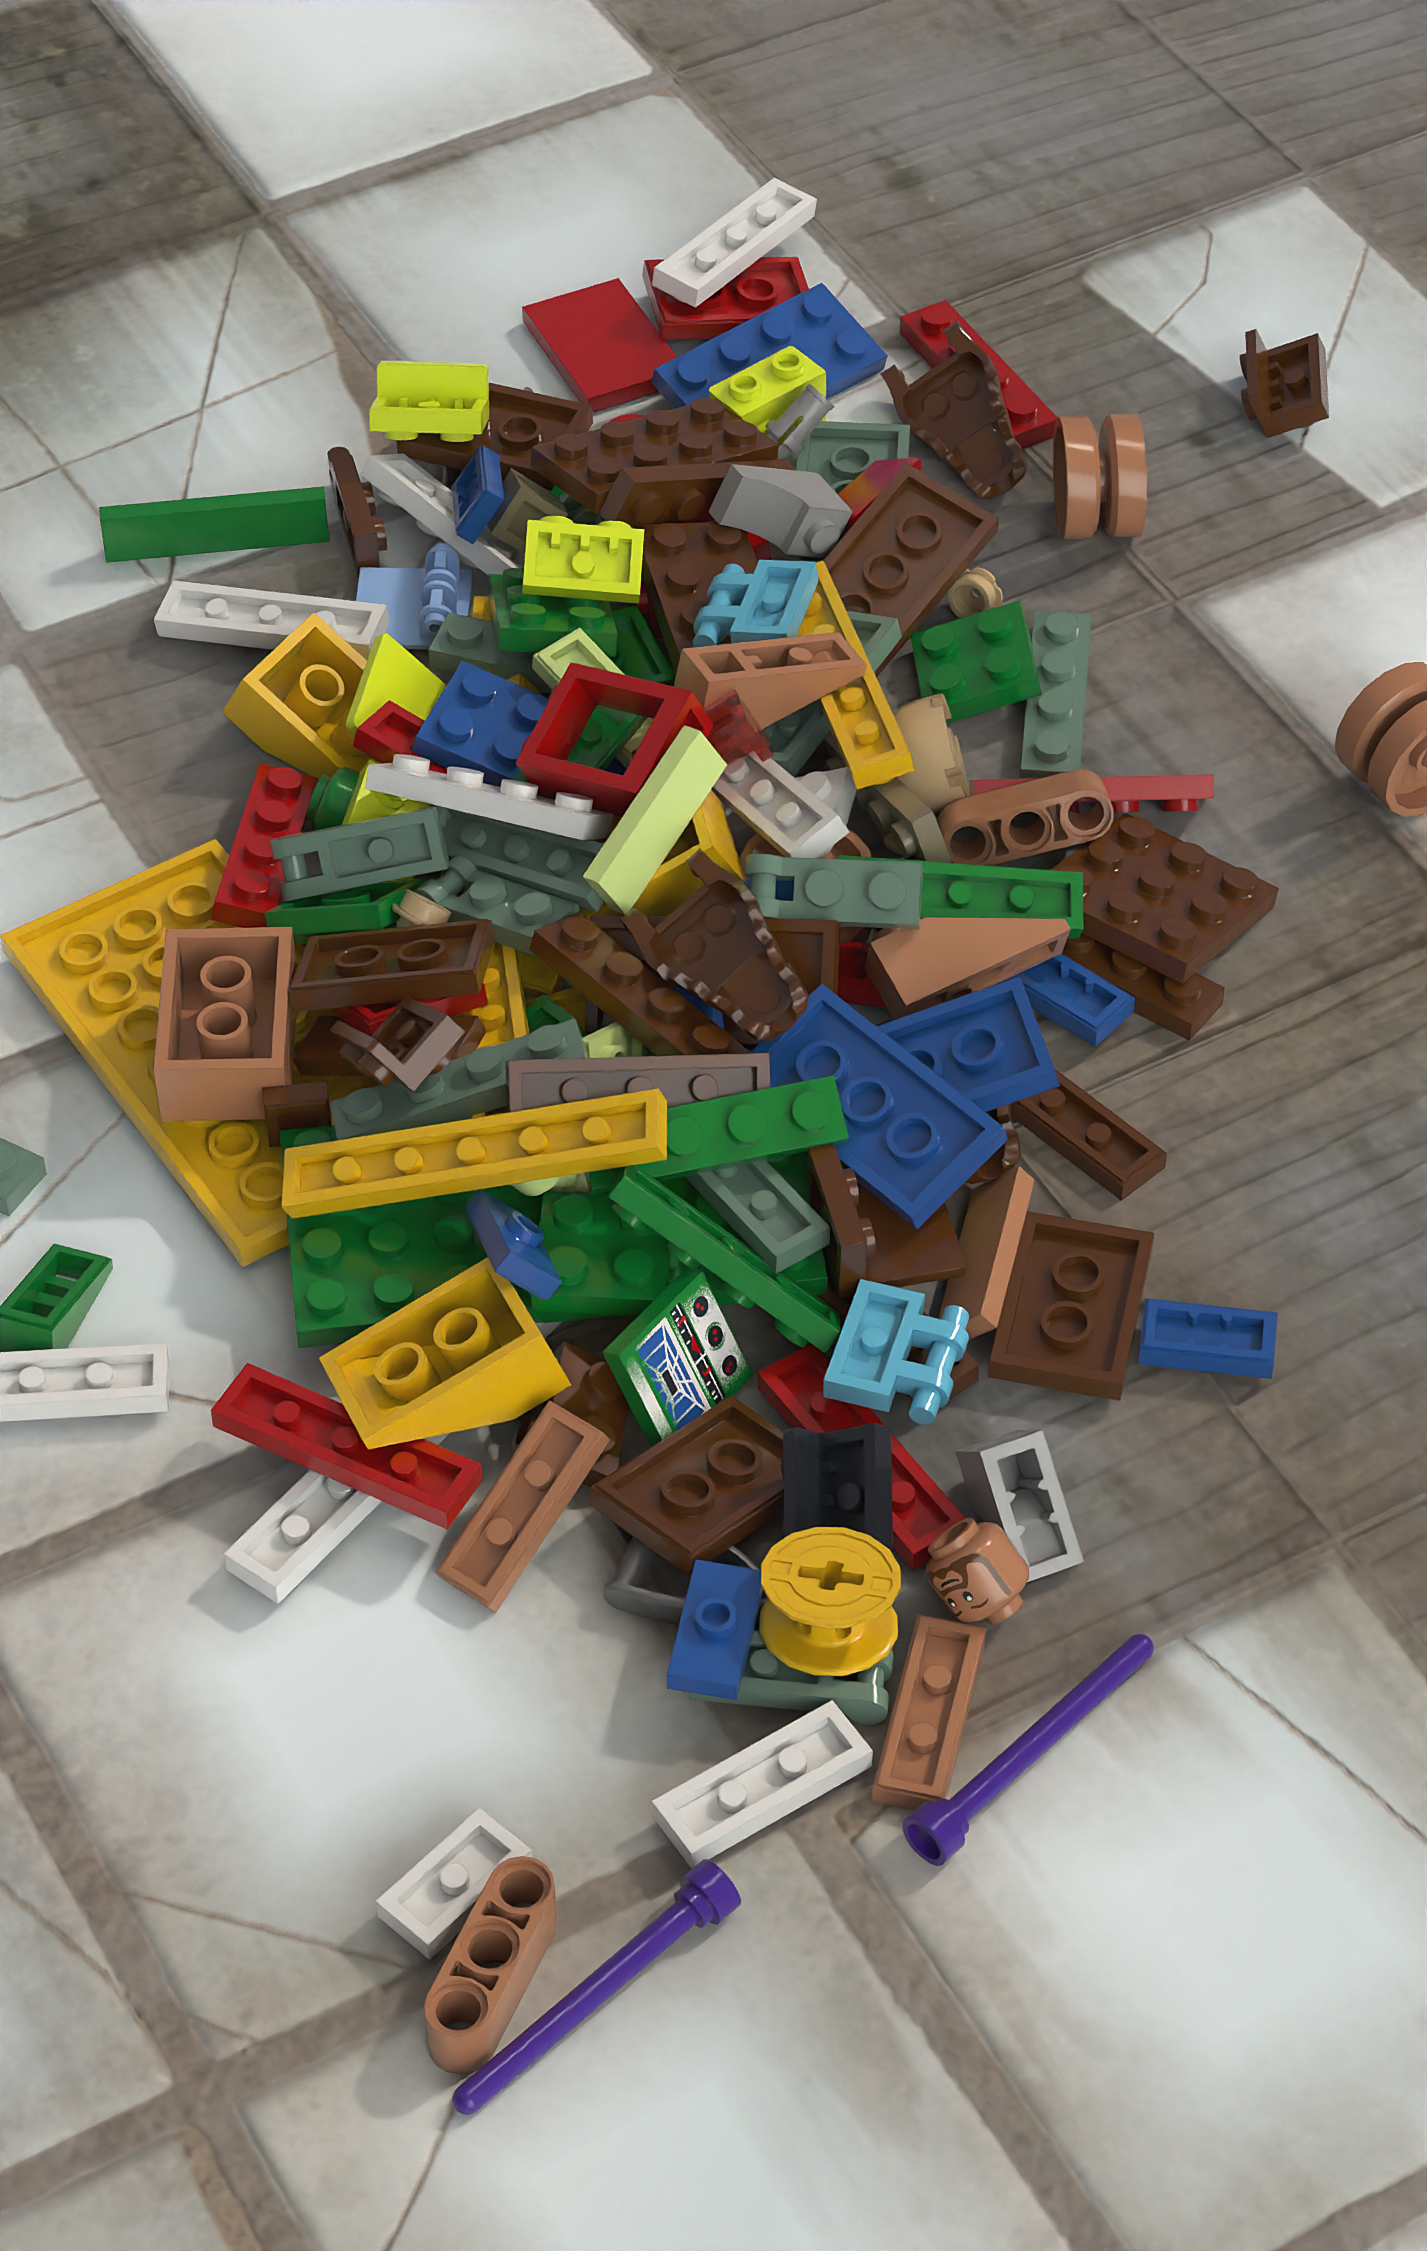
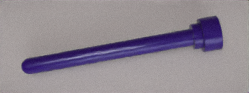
(939, 1827)
(703, 1898)

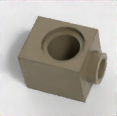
(522, 502)

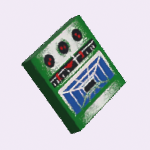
(677, 1358)

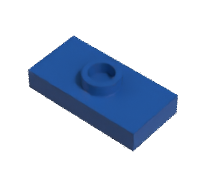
(477, 494)
(1076, 998)
(513, 1245)
(1208, 1338)
(715, 1630)

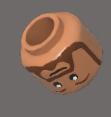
(977, 1572)

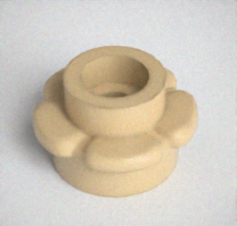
(963, 599)
(419, 910)

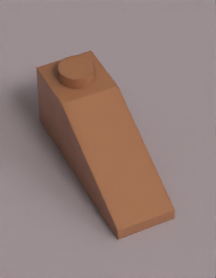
(770, 674)
(952, 954)

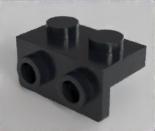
(839, 1480)

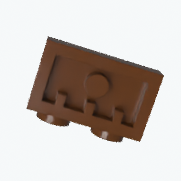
(872, 1239)

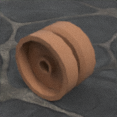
(1099, 476)
(1386, 738)

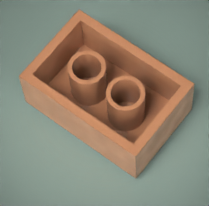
(224, 1022)

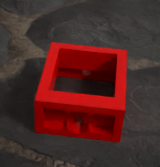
(566, 715)

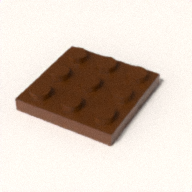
(1164, 897)

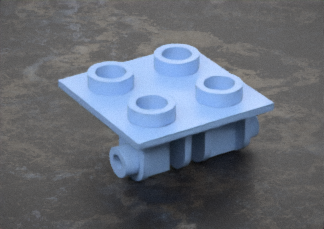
(419, 596)

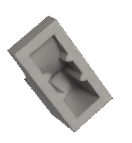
(784, 507)
(1019, 1490)

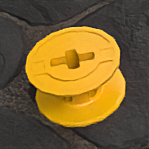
(829, 1601)

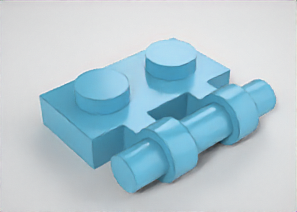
(770, 601)
(875, 1347)

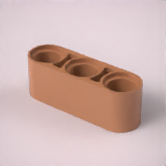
(1053, 830)
(483, 1994)

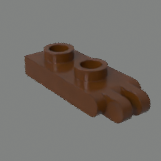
(355, 509)

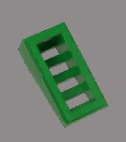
(49, 1309)

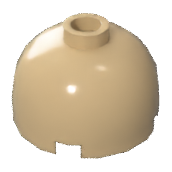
(934, 752)

